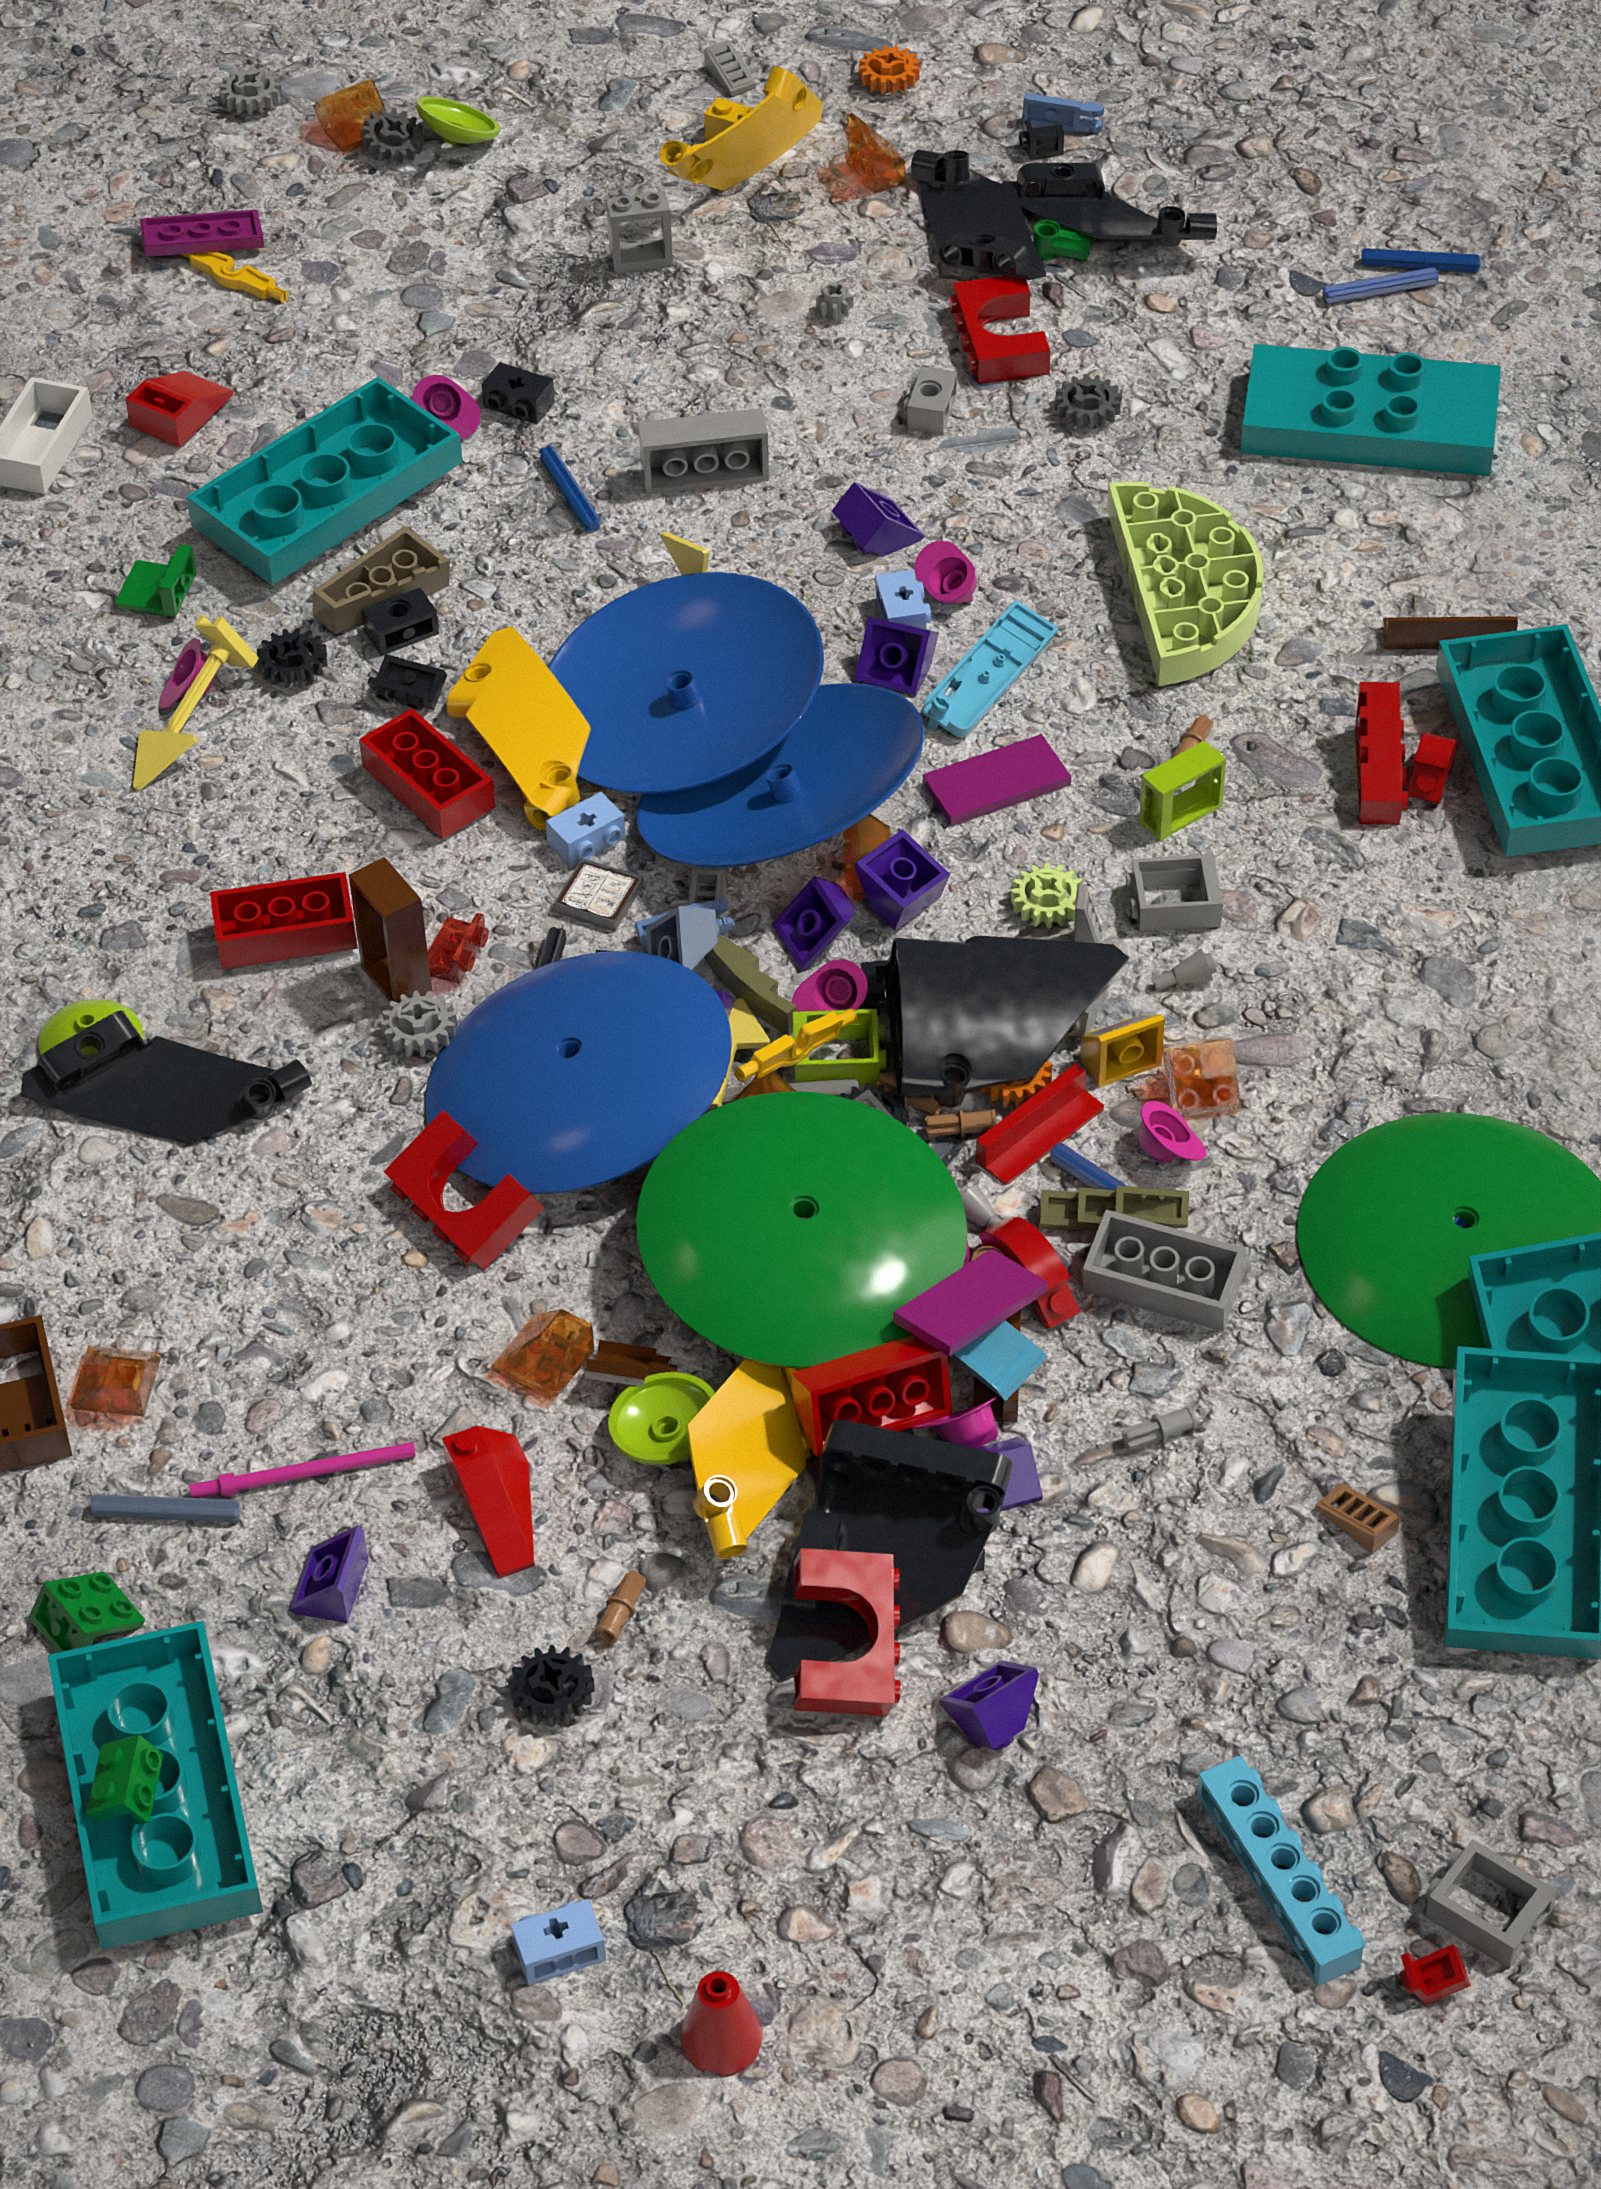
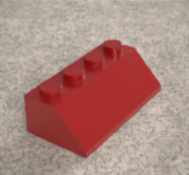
(879, 1387)

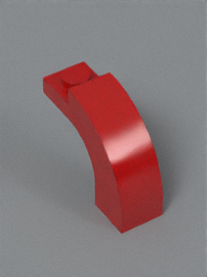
(1031, 1250)

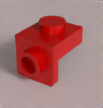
(1434, 1974)

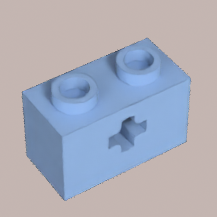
(902, 599)
(585, 829)
(544, 1955)

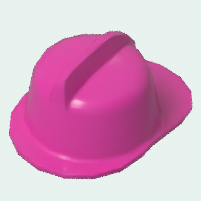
(448, 403)
(946, 572)
(185, 671)
(832, 987)
(1167, 1134)
(967, 1427)

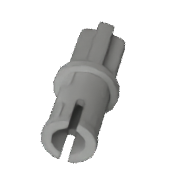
(1159, 1428)

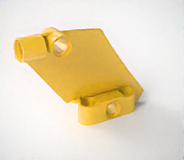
(753, 140)
(524, 721)
(746, 1452)

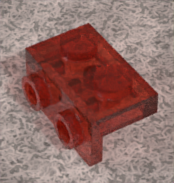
(456, 947)

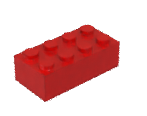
(427, 773)
(283, 920)

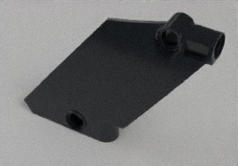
(1065, 196)
(973, 217)
(156, 1083)

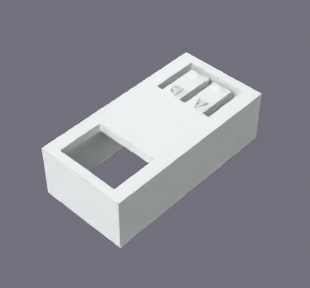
(36, 454)

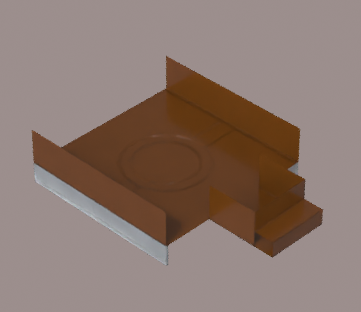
(626, 1363)

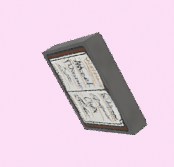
(598, 894)

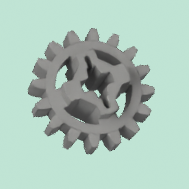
(251, 90)
(419, 1023)

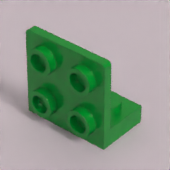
(158, 586)
(80, 1608)

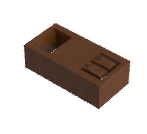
(390, 931)
(30, 1402)

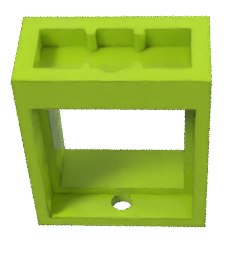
(1168, 814)
(862, 1070)

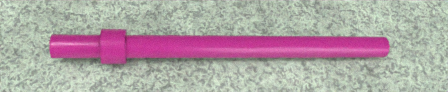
(230, 1484)

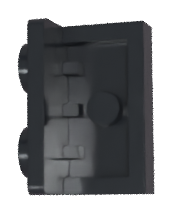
(408, 682)

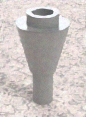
(1193, 969)
(978, 1207)

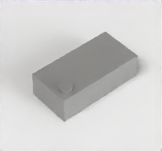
(704, 451)
(1164, 1270)

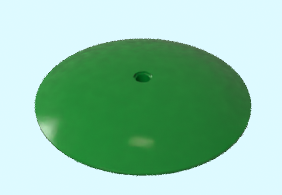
(1384, 1233)
(786, 1289)

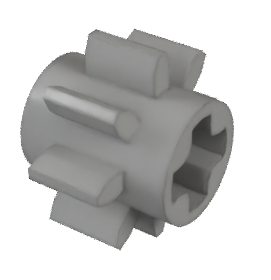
(834, 301)

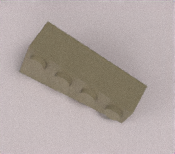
(384, 572)

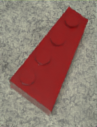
(1380, 754)

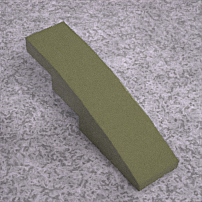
(741, 975)
(1086, 1207)

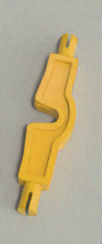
(245, 278)
(788, 1051)

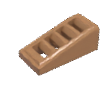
(1370, 1538)

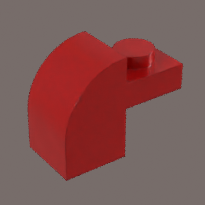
(1432, 766)

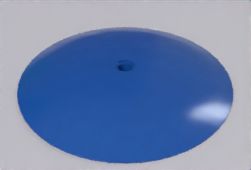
(689, 680)
(812, 785)
(582, 1069)

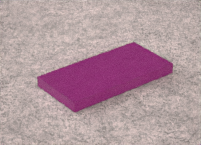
(201, 233)
(996, 779)
(970, 1302)

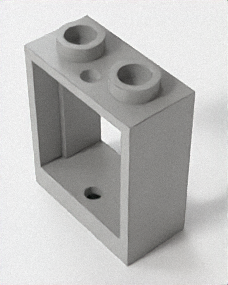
(645, 254)
(1174, 872)
(1499, 1945)

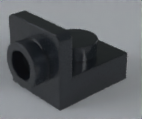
(1042, 141)
(875, 977)

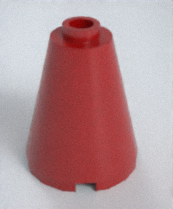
(721, 2027)

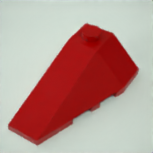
(496, 1492)

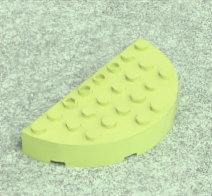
(1189, 576)

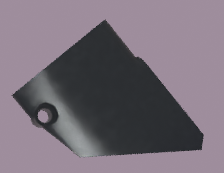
(986, 1008)
(895, 1498)

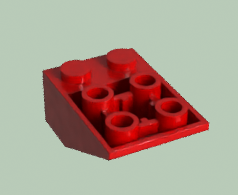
(174, 405)

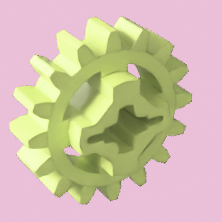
(1047, 895)

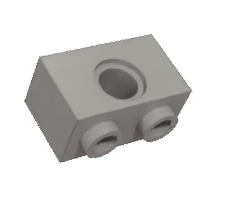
(931, 400)

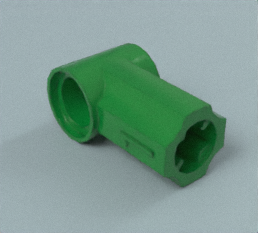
(1053, 242)

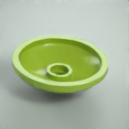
(456, 121)
(78, 1017)
(652, 1419)

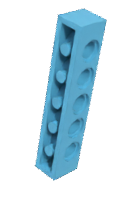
(1321, 1954)

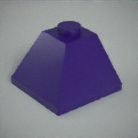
(895, 655)
(813, 920)
(993, 1704)

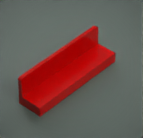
(1037, 1126)

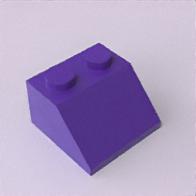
(875, 521)
(900, 879)

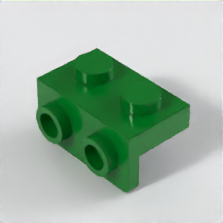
(125, 1780)

